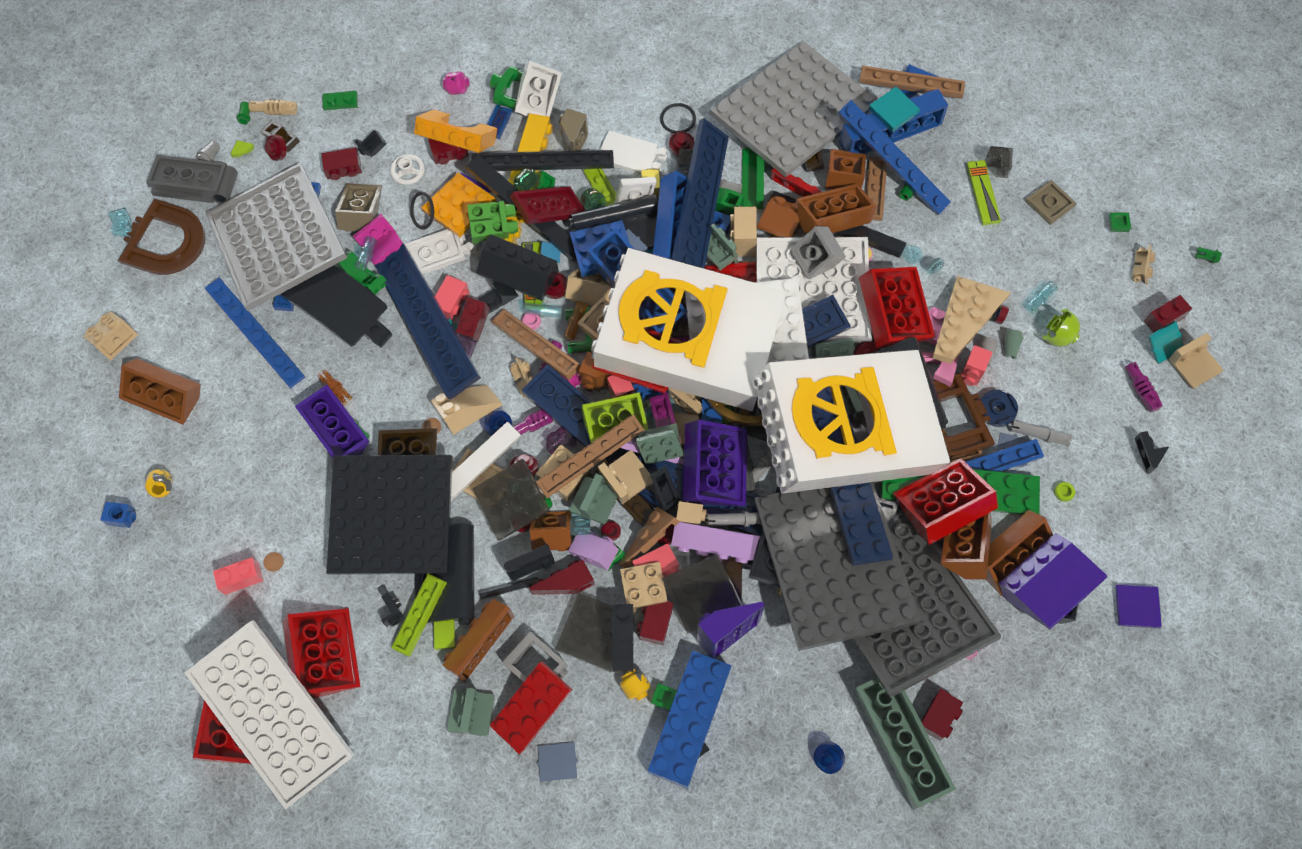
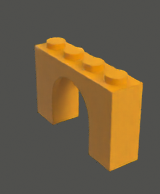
(435, 126)

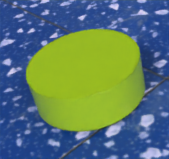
(1064, 491)

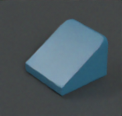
(550, 251)

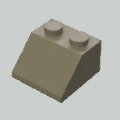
(574, 129)

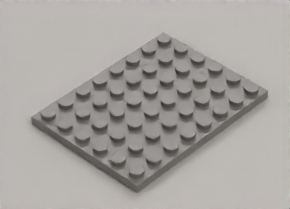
(791, 108)
(275, 236)

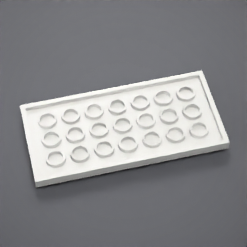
(269, 714)

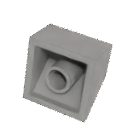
(818, 252)

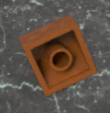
(845, 169)
(780, 218)
(591, 378)
(552, 530)

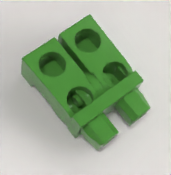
(491, 219)

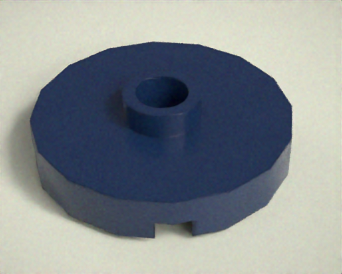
(1005, 402)

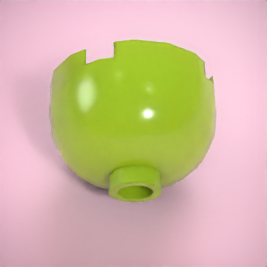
(1065, 327)

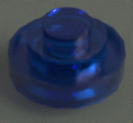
(495, 421)
(829, 757)

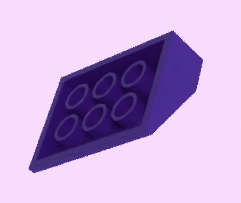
(714, 464)
(1052, 581)
(727, 626)

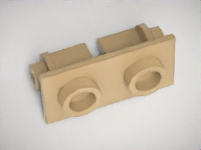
(1145, 258)
(521, 370)

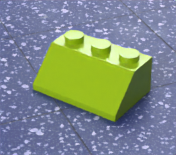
(606, 414)

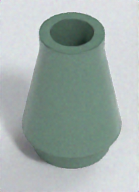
(1012, 343)

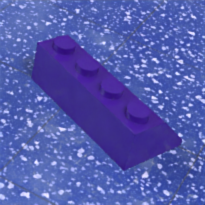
(332, 424)

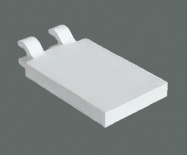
(633, 153)
(440, 250)

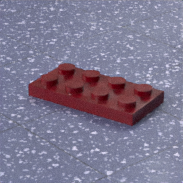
(546, 204)

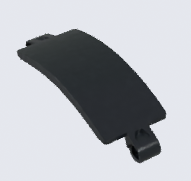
(341, 306)

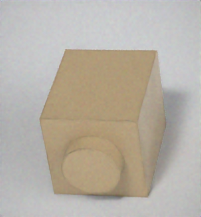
(690, 513)

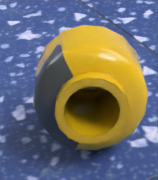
(158, 483)
(635, 685)

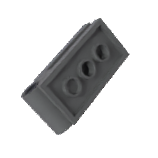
(191, 179)

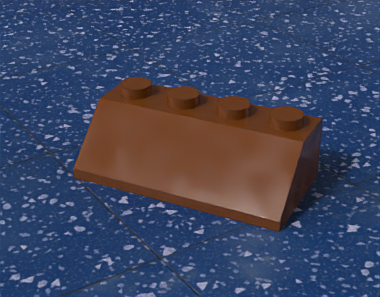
(836, 209)
(158, 390)
(1016, 546)
(968, 549)
(478, 640)

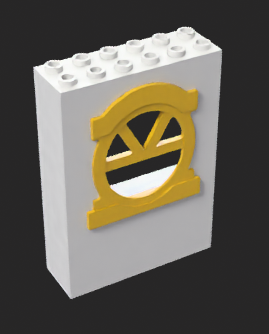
(717, 361)
(896, 406)

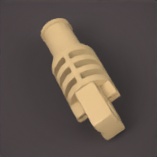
(273, 107)

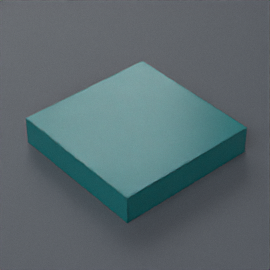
(894, 109)

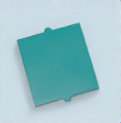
(1165, 341)

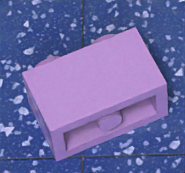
(594, 550)

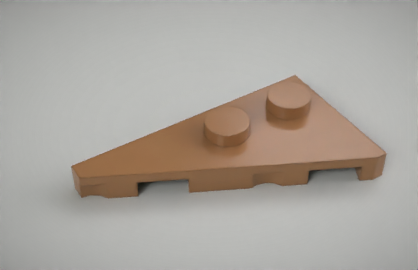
(649, 535)

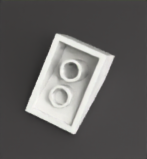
(537, 90)

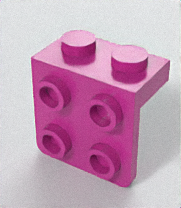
(386, 236)

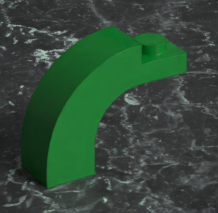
(367, 278)

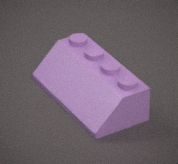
(715, 540)

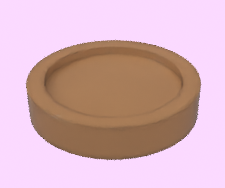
(432, 423)
(273, 561)

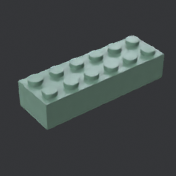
(905, 744)

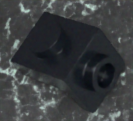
(371, 144)
(393, 605)

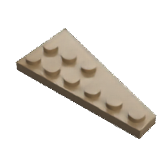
(966, 314)

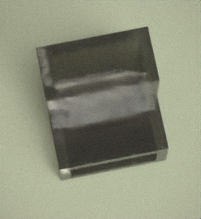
(1000, 159)
(684, 160)

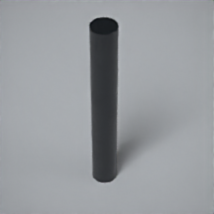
(507, 588)

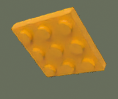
(452, 202)

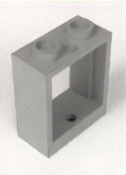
(523, 647)

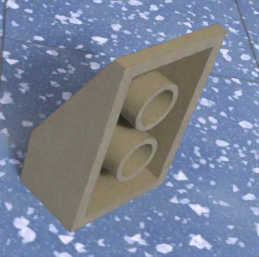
(357, 206)

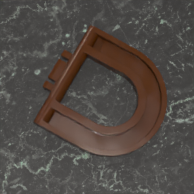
(171, 263)
(971, 440)

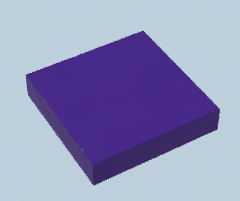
(1138, 606)

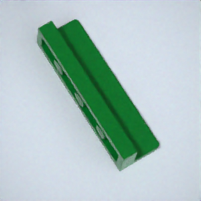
(752, 179)

